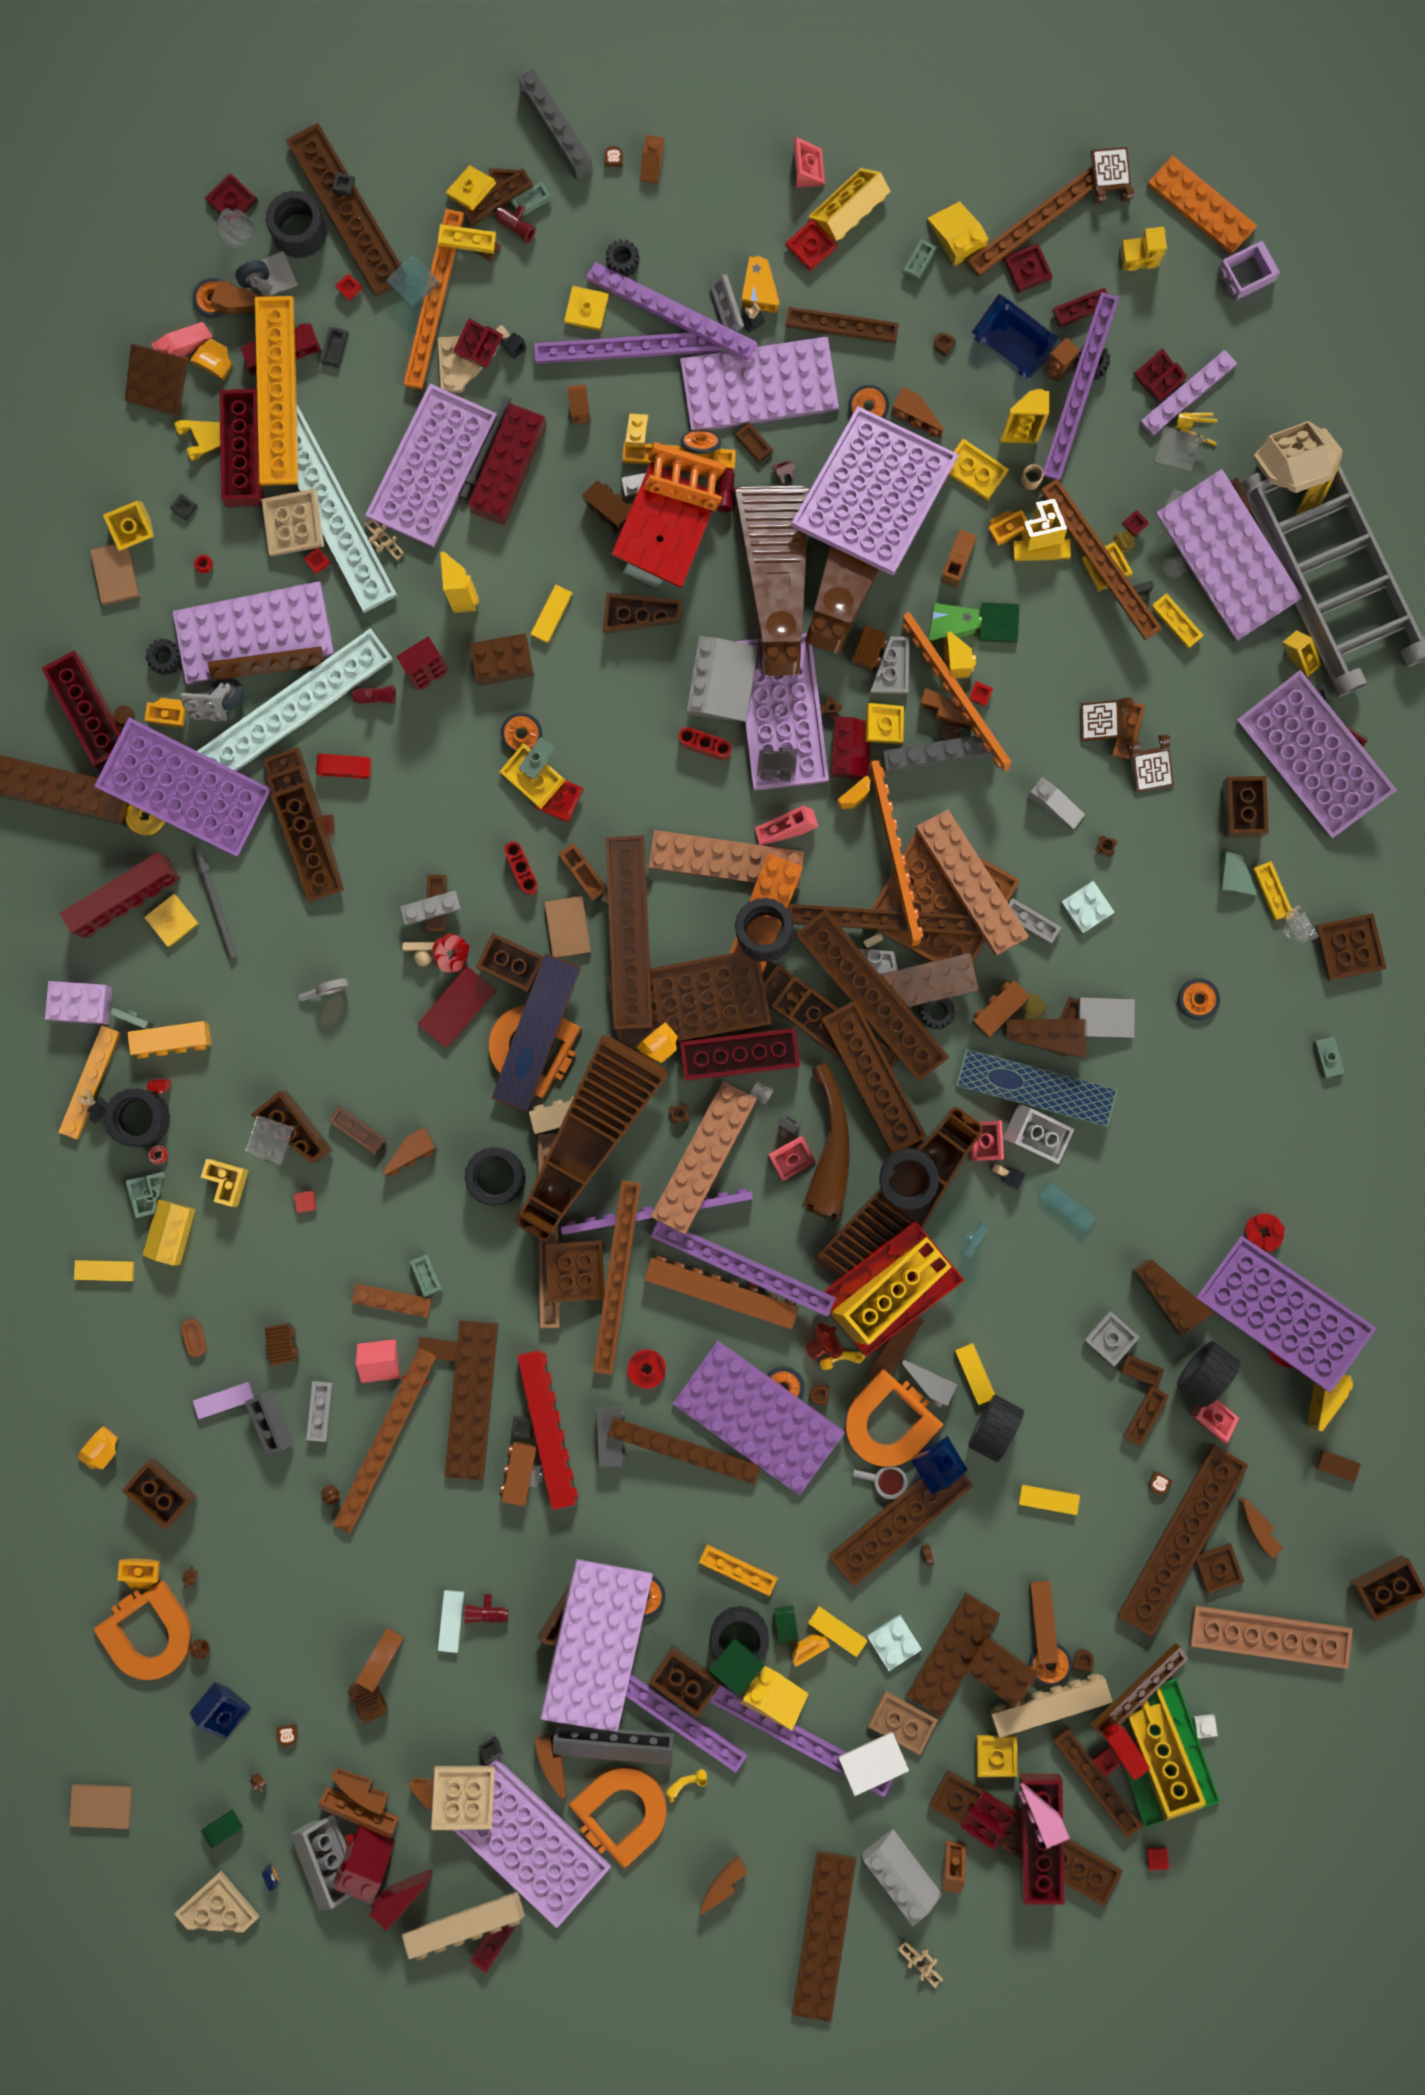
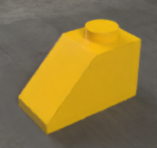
(1302, 652)

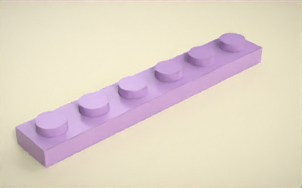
(1188, 393)

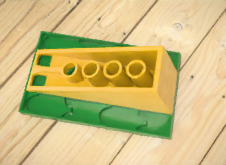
(1168, 1742)

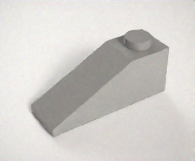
(1056, 803)
(934, 1386)

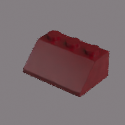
(849, 749)

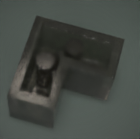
(777, 764)

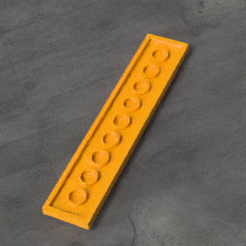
(276, 390)

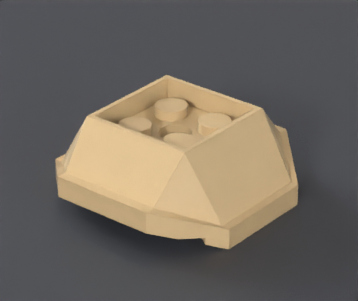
(1299, 457)

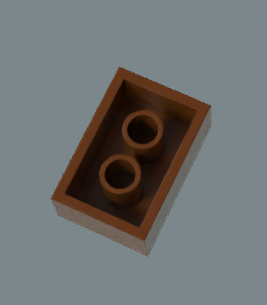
(502, 659)
(1245, 806)
(510, 963)
(159, 1493)
(1388, 1588)
(1002, 1672)
(685, 1681)

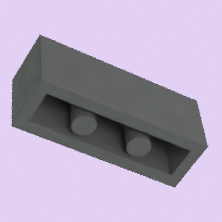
(269, 1422)
(609, 1449)

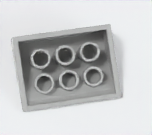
(722, 679)

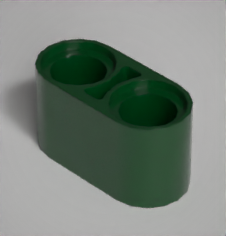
(786, 1625)
(222, 1828)

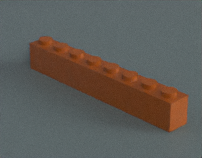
(721, 1293)

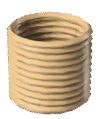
(1037, 470)

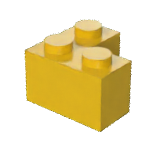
(1144, 251)
(1047, 527)
(230, 1180)

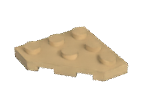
(454, 370)
(217, 1908)

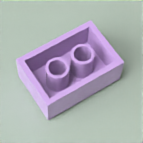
(78, 1003)

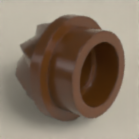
(330, 1495)
(199, 1649)

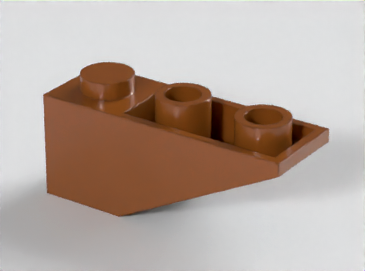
(233, 299)
(913, 409)
(958, 558)
(413, 1147)

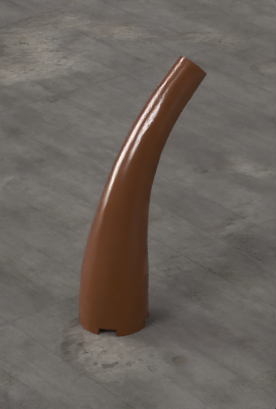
(830, 1177)

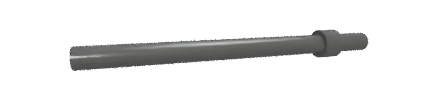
(471, 478)
(204, 869)

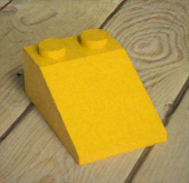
(958, 233)
(1326, 1404)
(774, 1698)

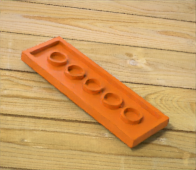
(1201, 205)
(777, 882)

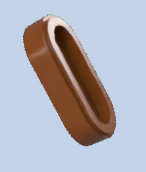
(194, 1338)

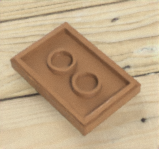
(114, 574)
(568, 927)
(907, 1722)
(101, 1806)

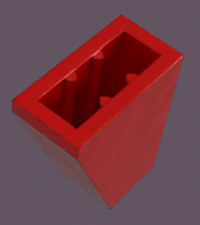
(1125, 1751)

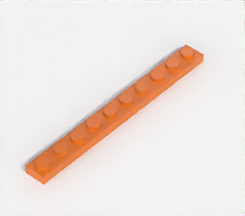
(432, 309)
(958, 696)
(898, 860)

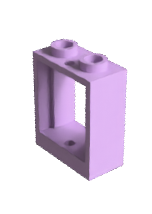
(1262, 259)

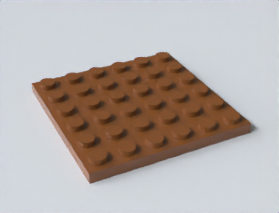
(935, 895)

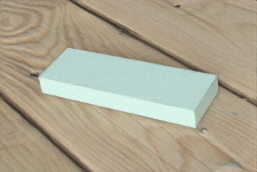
(451, 1621)

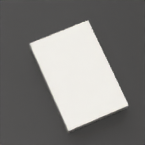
(873, 1763)

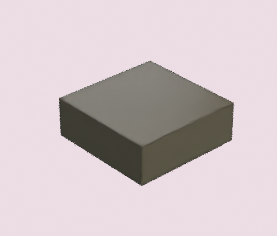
(873, 941)

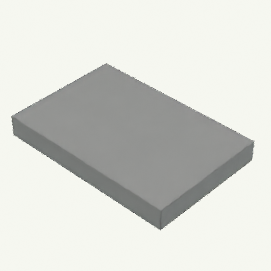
(1108, 1016)

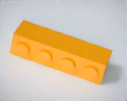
(169, 1038)

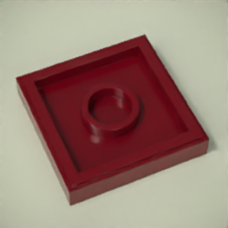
(231, 195)
(1028, 268)

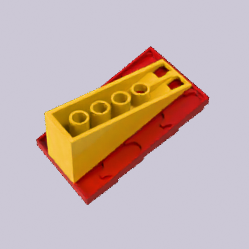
(891, 1288)

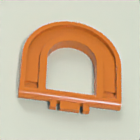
(500, 1043)
(909, 1443)
(122, 1650)
(644, 1833)

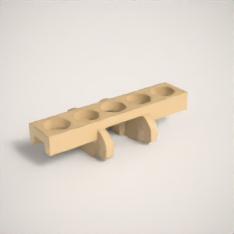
(376, 532)
(918, 1957)

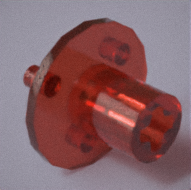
(825, 1342)

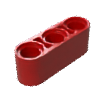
(698, 737)
(343, 766)
(517, 860)

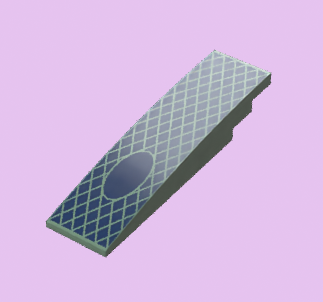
(1037, 1088)

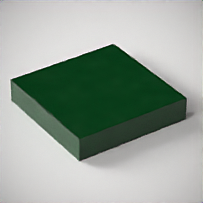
(999, 622)
(737, 1666)

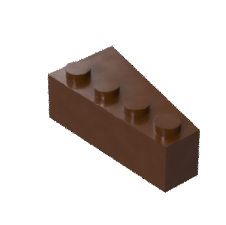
(638, 612)
(1055, 1035)
(304, 1137)

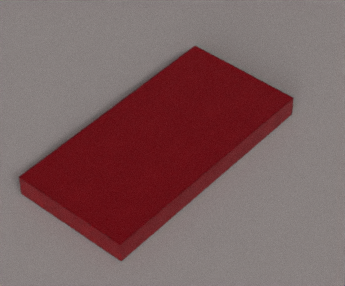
(457, 1007)

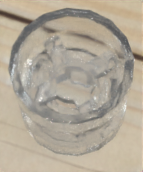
(761, 1092)

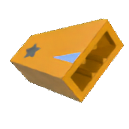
(759, 286)

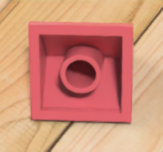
(808, 164)
(989, 1144)
(792, 1158)
(377, 1361)
(1216, 1420)

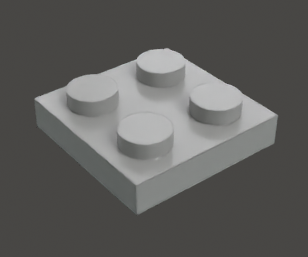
(1111, 1338)

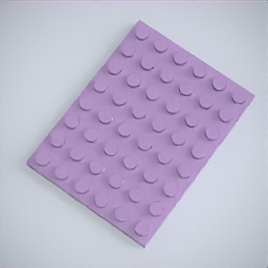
(875, 491)

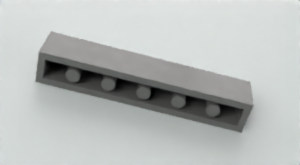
(555, 124)
(934, 754)
(612, 1745)

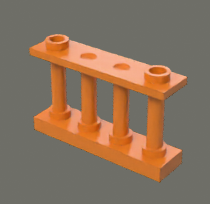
(690, 463)

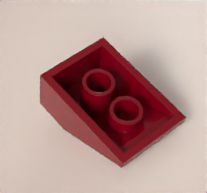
(364, 1865)
(393, 1901)

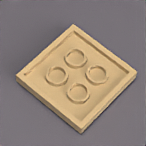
(292, 522)
(462, 1797)

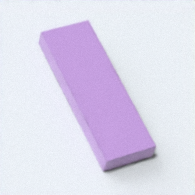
(223, 1400)

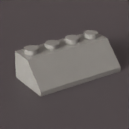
(321, 1854)
(902, 1876)

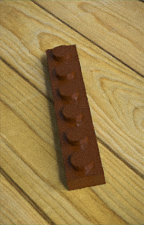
(842, 325)
(265, 663)
(1140, 1689)
(1097, 1783)

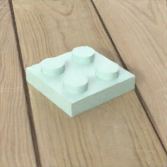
(1087, 907)
(894, 1642)

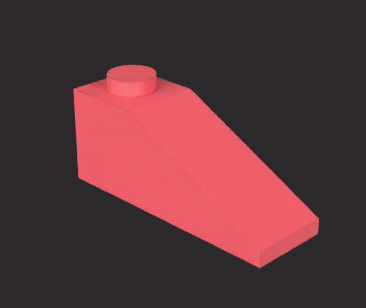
(184, 340)
(787, 826)

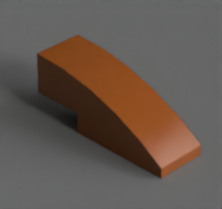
(945, 709)
(582, 871)
(1260, 1528)
(380, 1660)
(551, 1764)
(360, 1790)
(723, 1884)

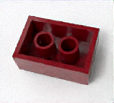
(423, 663)

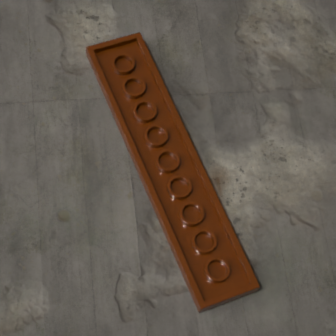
(348, 213)
(629, 932)
(873, 995)
(1182, 1540)
(1082, 1868)

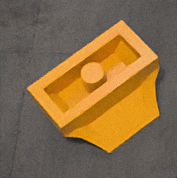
(213, 359)
(1007, 526)
(166, 713)
(855, 795)
(659, 1044)
(99, 1449)
(139, 1572)
(809, 1648)

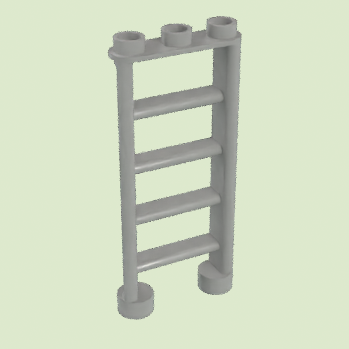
(1311, 613)

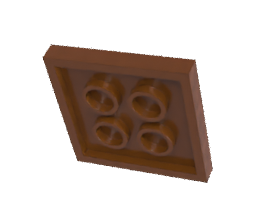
(155, 379)
(1350, 947)
(574, 1271)

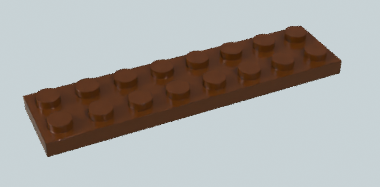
(873, 1077)
(471, 1400)
(893, 1528)
(824, 1936)

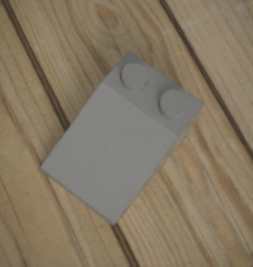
(1038, 1133)

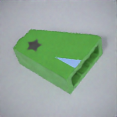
(953, 619)

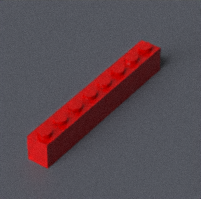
(547, 1429)

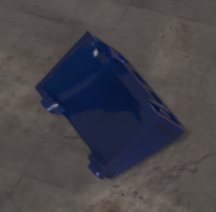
(1015, 336)

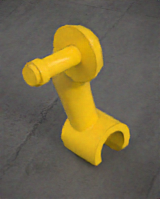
(855, 1357)
(700, 1778)

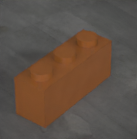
(999, 1008)
(518, 1473)

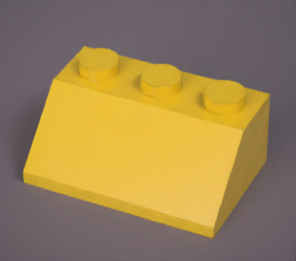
(169, 1232)

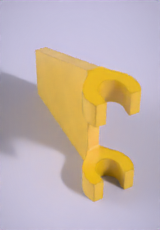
(206, 434)

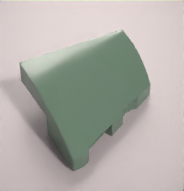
(1236, 875)
(144, 1193)

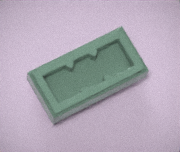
(532, 198)
(919, 260)
(537, 758)
(131, 1017)
(1329, 1057)
(426, 1275)

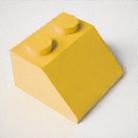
(129, 525)
(958, 656)

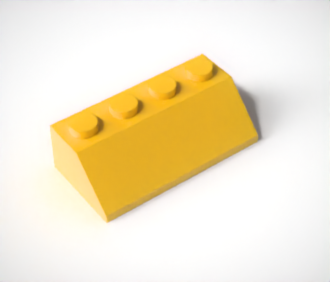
(850, 203)
(1027, 418)
(458, 586)

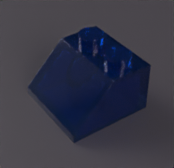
(939, 1465)
(219, 1711)

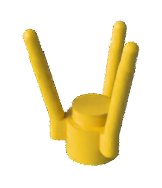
(1186, 421)

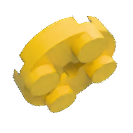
(140, 826)

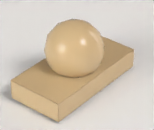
(422, 951)

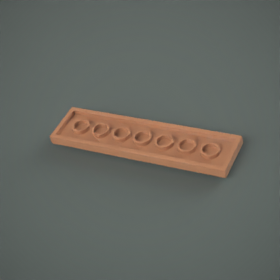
(714, 857)
(971, 882)
(703, 1158)
(1271, 1636)

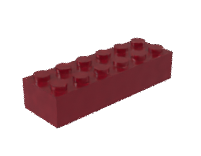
(239, 448)
(507, 464)
(84, 706)
(120, 895)
(740, 1055)
(1041, 1866)

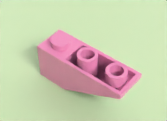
(1049, 1823)

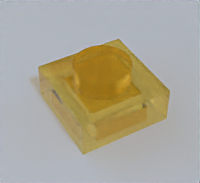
(1124, 541)

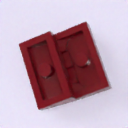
(477, 343)
(1160, 375)
(988, 1820)

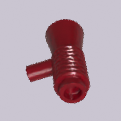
(515, 224)
(726, 489)
(375, 695)
(485, 1614)

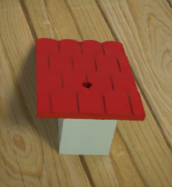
(661, 534)

